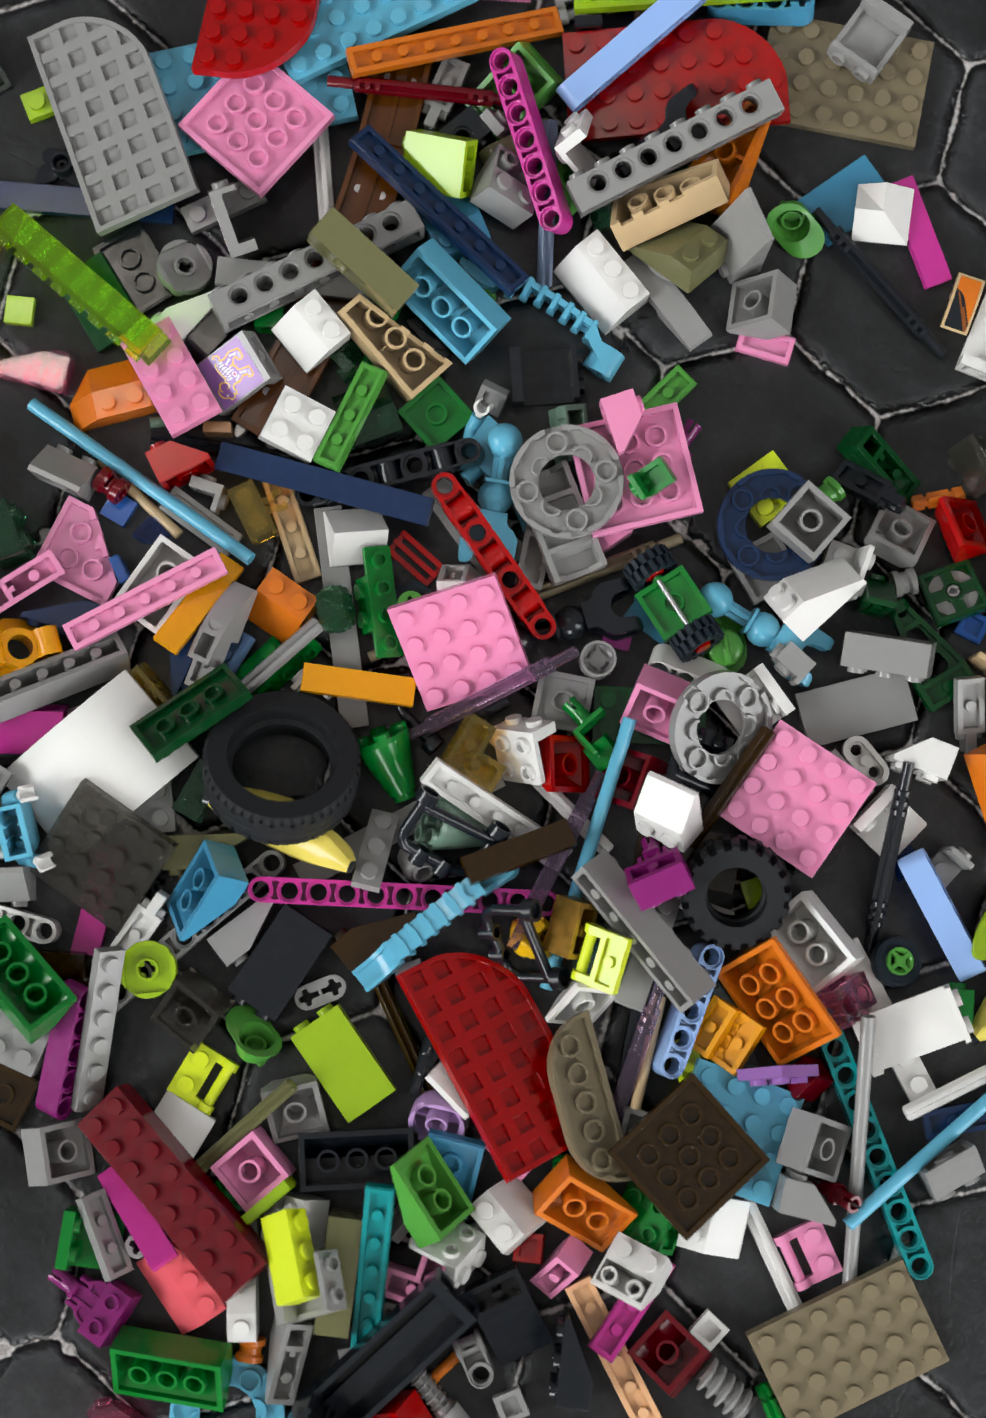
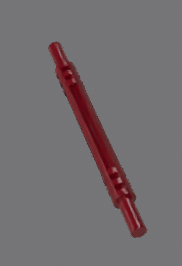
(416, 90)

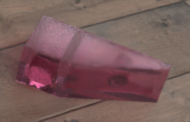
(40, 370)

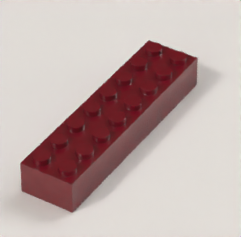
(176, 1191)

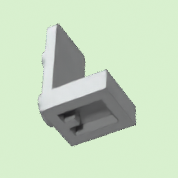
(950, 862)

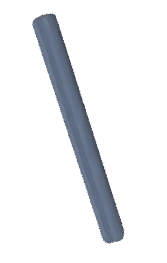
(546, 238)

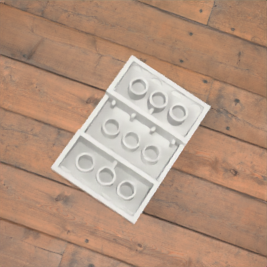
(97, 746)

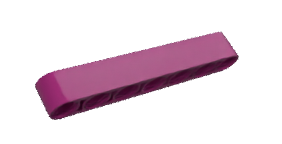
(521, 132)

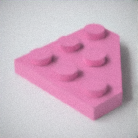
(82, 552)

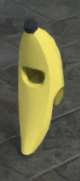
(325, 851)

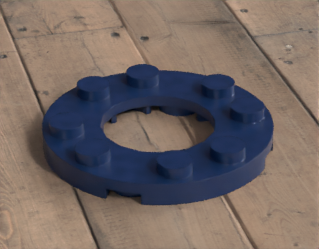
(732, 520)

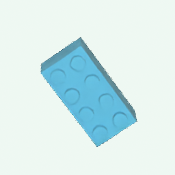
(452, 302)

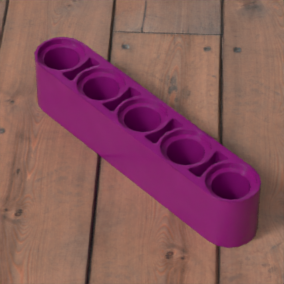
(61, 1058)

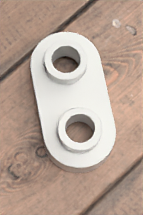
(866, 759)

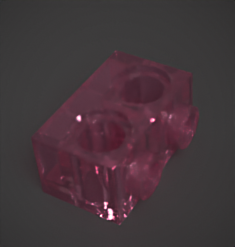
(848, 999)

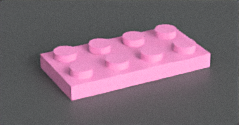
(176, 385)

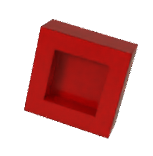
(531, 1250)

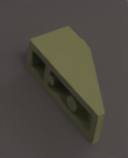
(189, 846)

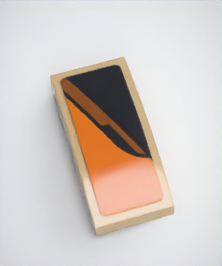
(962, 303)

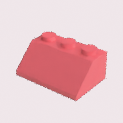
(183, 1292)

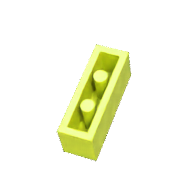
(290, 1256)

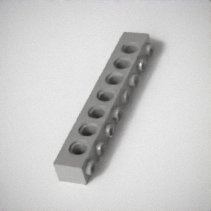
(759, 93)
(284, 290)

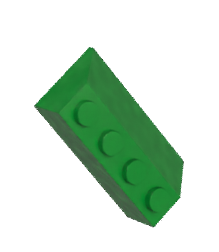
(29, 987)
(171, 1368)

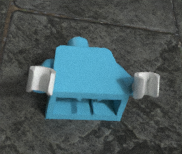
(478, 429)
(19, 829)

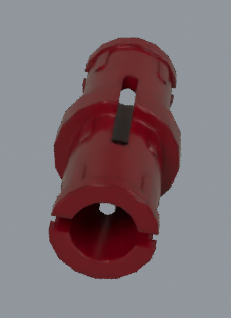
(838, 1194)

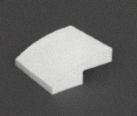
(184, 1121)

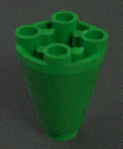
(390, 759)

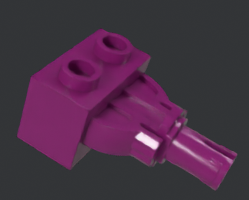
(658, 876)
(97, 1304)

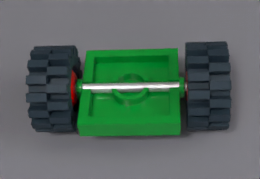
(673, 603)

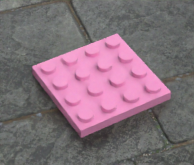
(256, 126)
(656, 435)
(458, 640)
(798, 799)

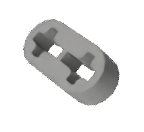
(318, 985)

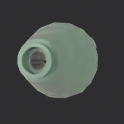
(441, 836)

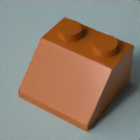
(281, 606)

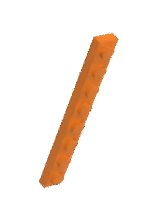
(453, 42)

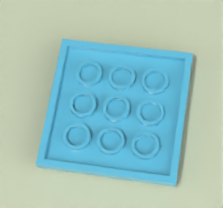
(761, 1114)

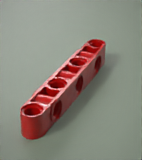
(493, 555)

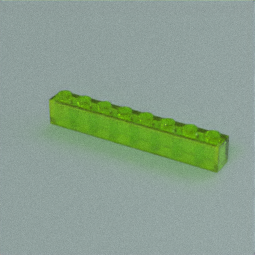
(82, 285)

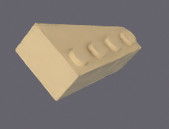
(668, 203)
(392, 347)

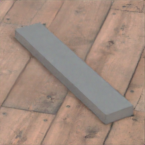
(230, 269)

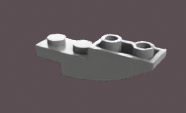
(219, 629)

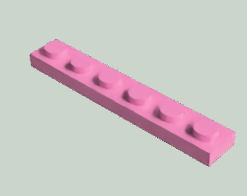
(145, 599)

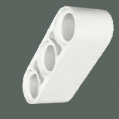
(666, 659)
(33, 924)

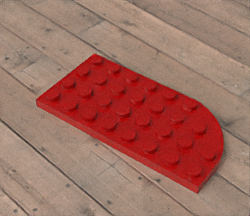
(251, 36)
(706, 52)
(493, 1053)

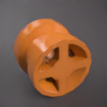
(251, 1351)

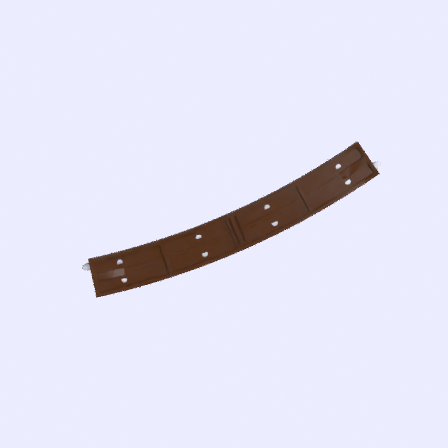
(360, 195)

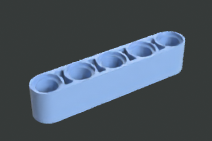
(940, 913)
(689, 1024)

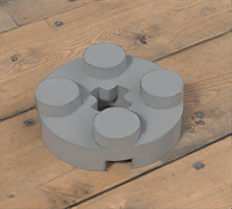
(180, 282)

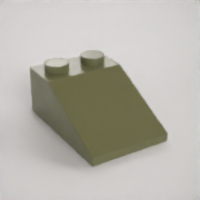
(684, 254)

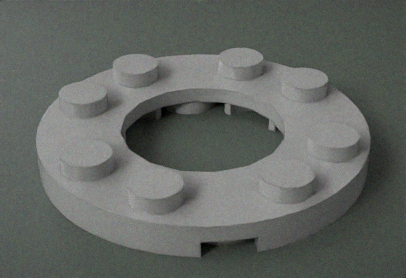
(557, 442)
(694, 701)

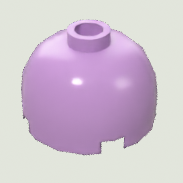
(434, 1112)

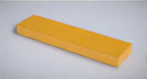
(194, 609)
(358, 684)

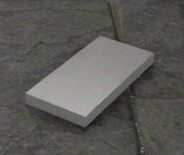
(855, 708)

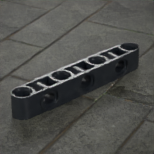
(397, 473)

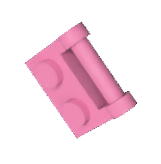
(816, 1250)

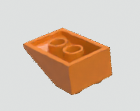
(582, 1205)

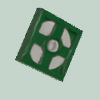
(952, 593)

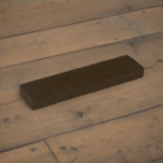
(518, 852)

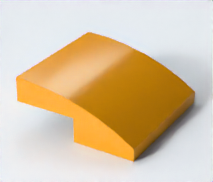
(727, 1035)

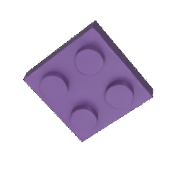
(778, 1074)

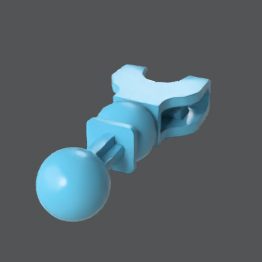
(495, 495)
(760, 627)

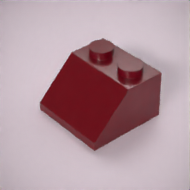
(633, 776)
(669, 1354)

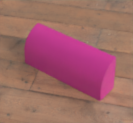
(25, 730)

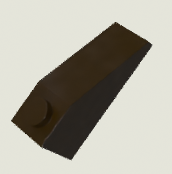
(362, 941)

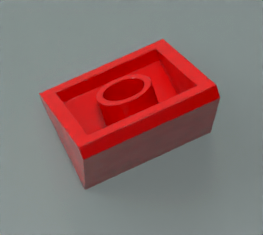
(961, 527)

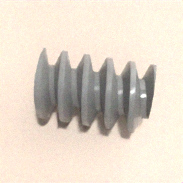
(725, 1389)

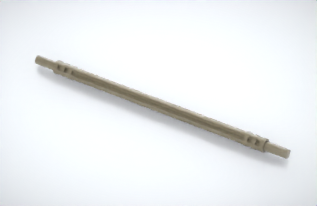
(615, 563)

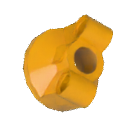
(40, 641)

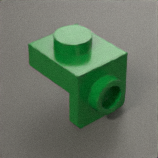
(651, 479)

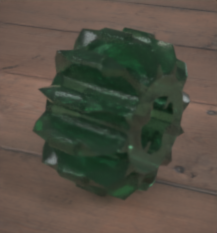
(335, 609)

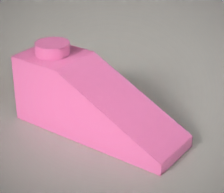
(29, 579)

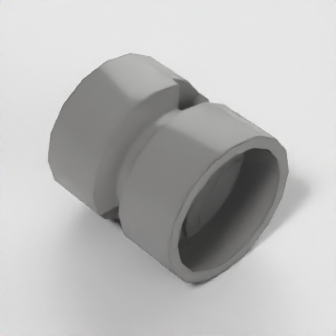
(597, 660)

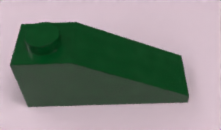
(868, 449)
(877, 598)

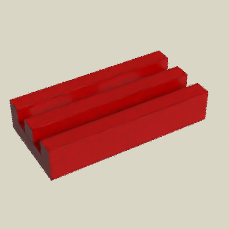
(398, 543)

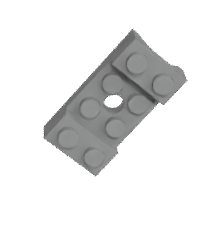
(566, 558)

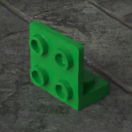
(650, 1225)
(74, 1243)

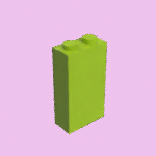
(342, 1061)

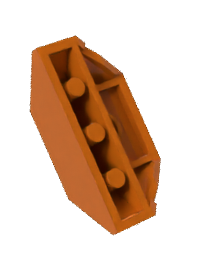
(110, 397)

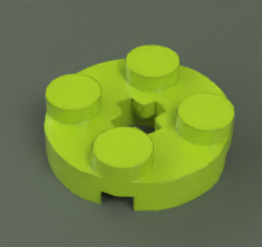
(160, 980)

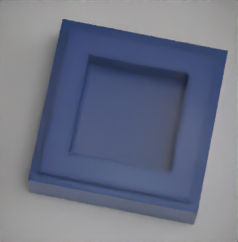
(121, 512)
(120, 568)
(971, 628)

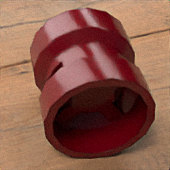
(111, 485)

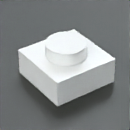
(708, 1329)

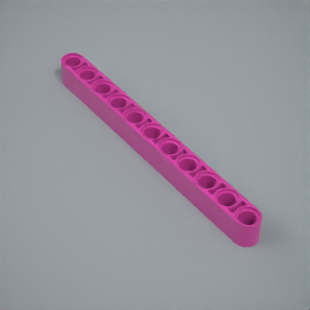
(361, 899)

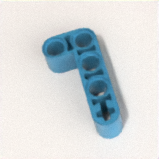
(762, 14)

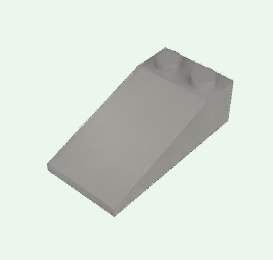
(747, 236)

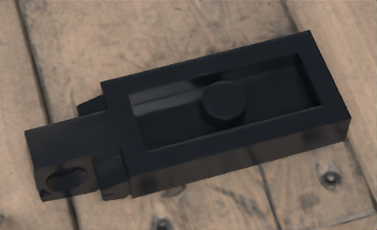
(869, 487)

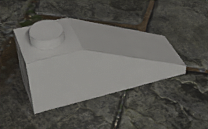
(240, 934)
(286, 1360)

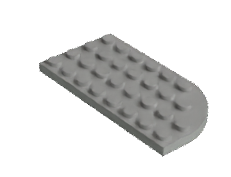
(113, 120)

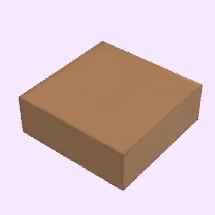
(218, 429)

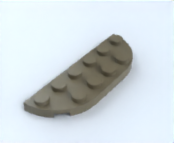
(584, 1098)

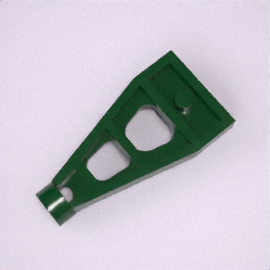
(937, 690)

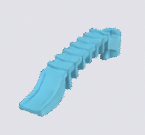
(602, 359)
(391, 953)

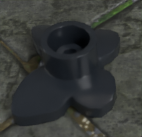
(56, 167)

